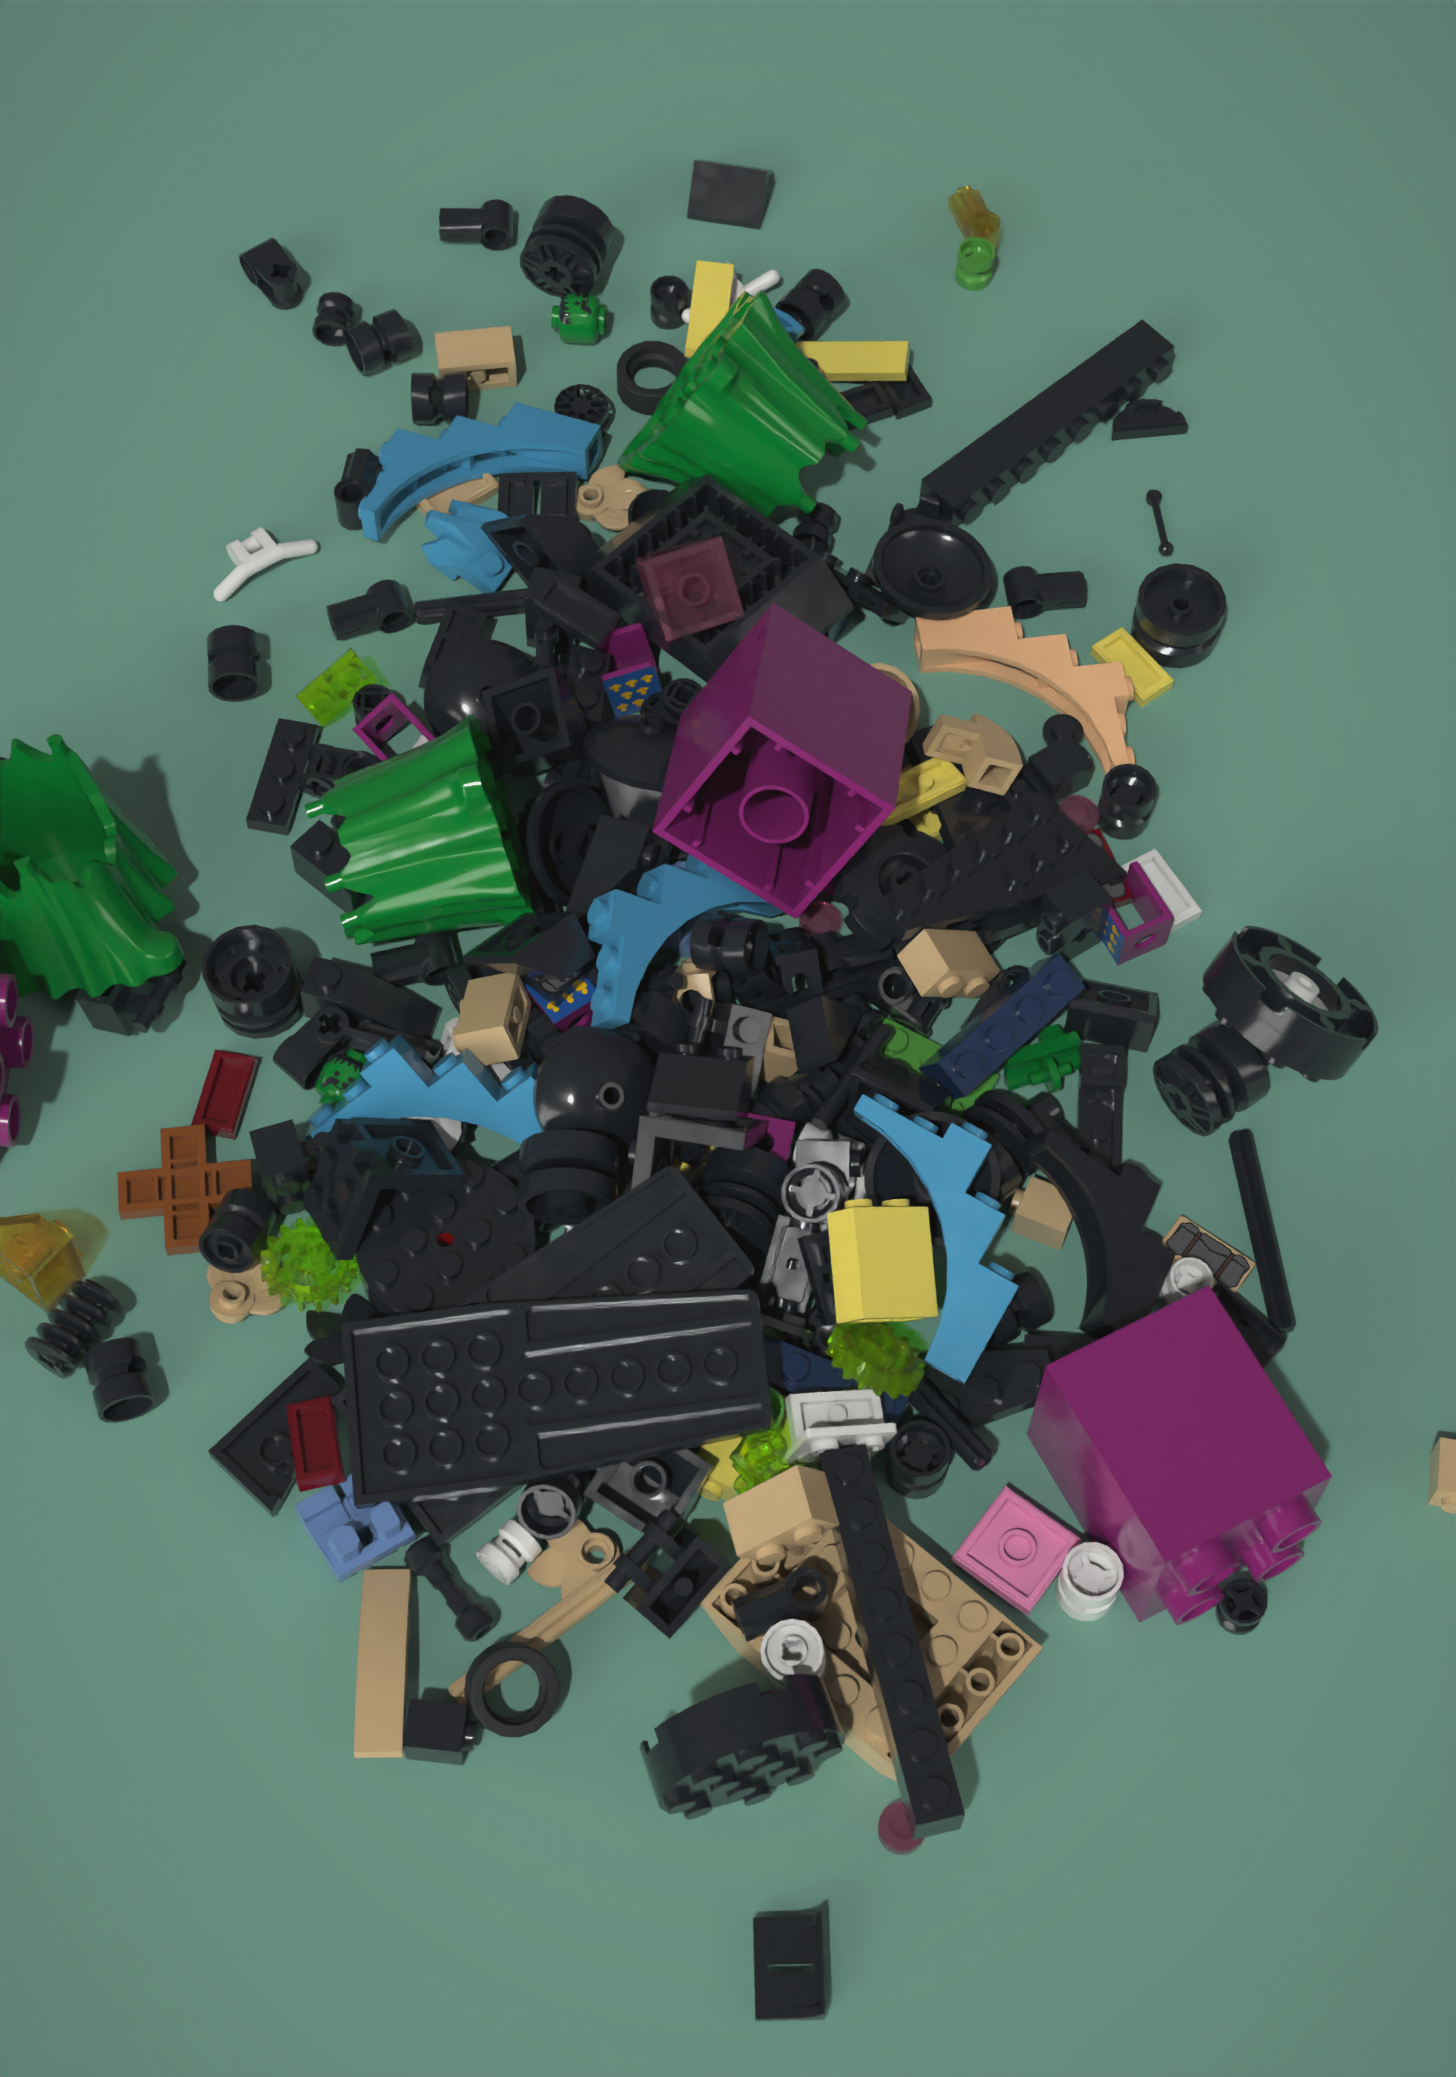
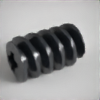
(72, 1326)

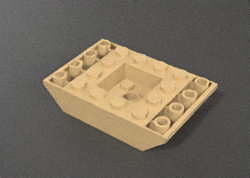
(964, 1641)

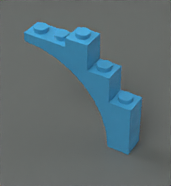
(522, 442)
(638, 925)
(460, 1090)
(947, 1169)

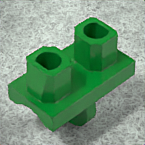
(1044, 1061)

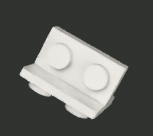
(834, 1422)

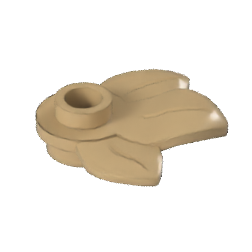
(611, 498)
(247, 1290)
(567, 1559)

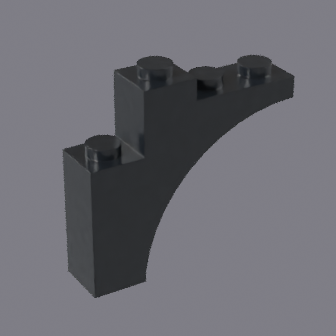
(1109, 1211)

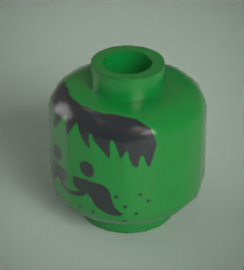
(579, 318)
(338, 1075)

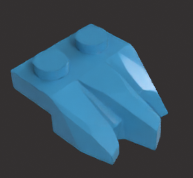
(464, 546)

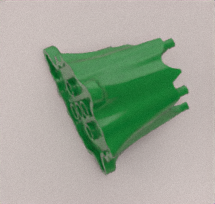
(746, 414)
(429, 840)
(76, 881)

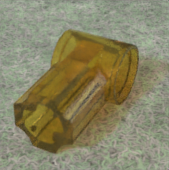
(973, 216)

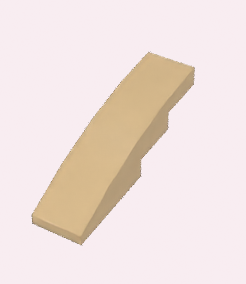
(382, 1664)

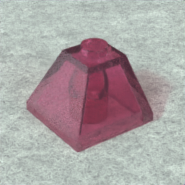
(690, 587)

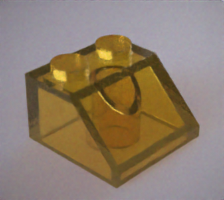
(39, 1258)

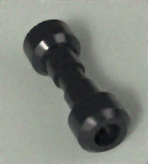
(472, 1618)

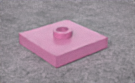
(1016, 1550)

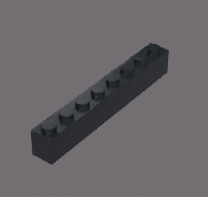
(1049, 423)
(891, 1646)

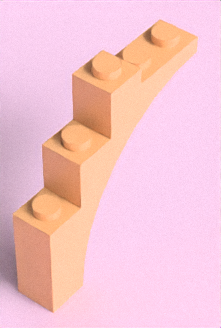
(1044, 666)

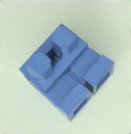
(352, 1536)

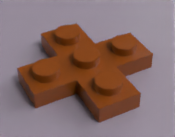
(183, 1188)

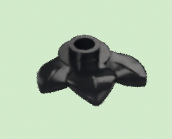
(326, 1330)

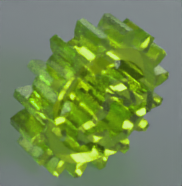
(307, 1270)
(876, 1358)

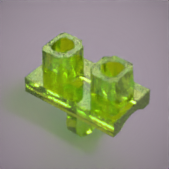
(335, 687)
(759, 1459)

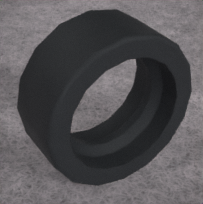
(641, 356)
(544, 1705)

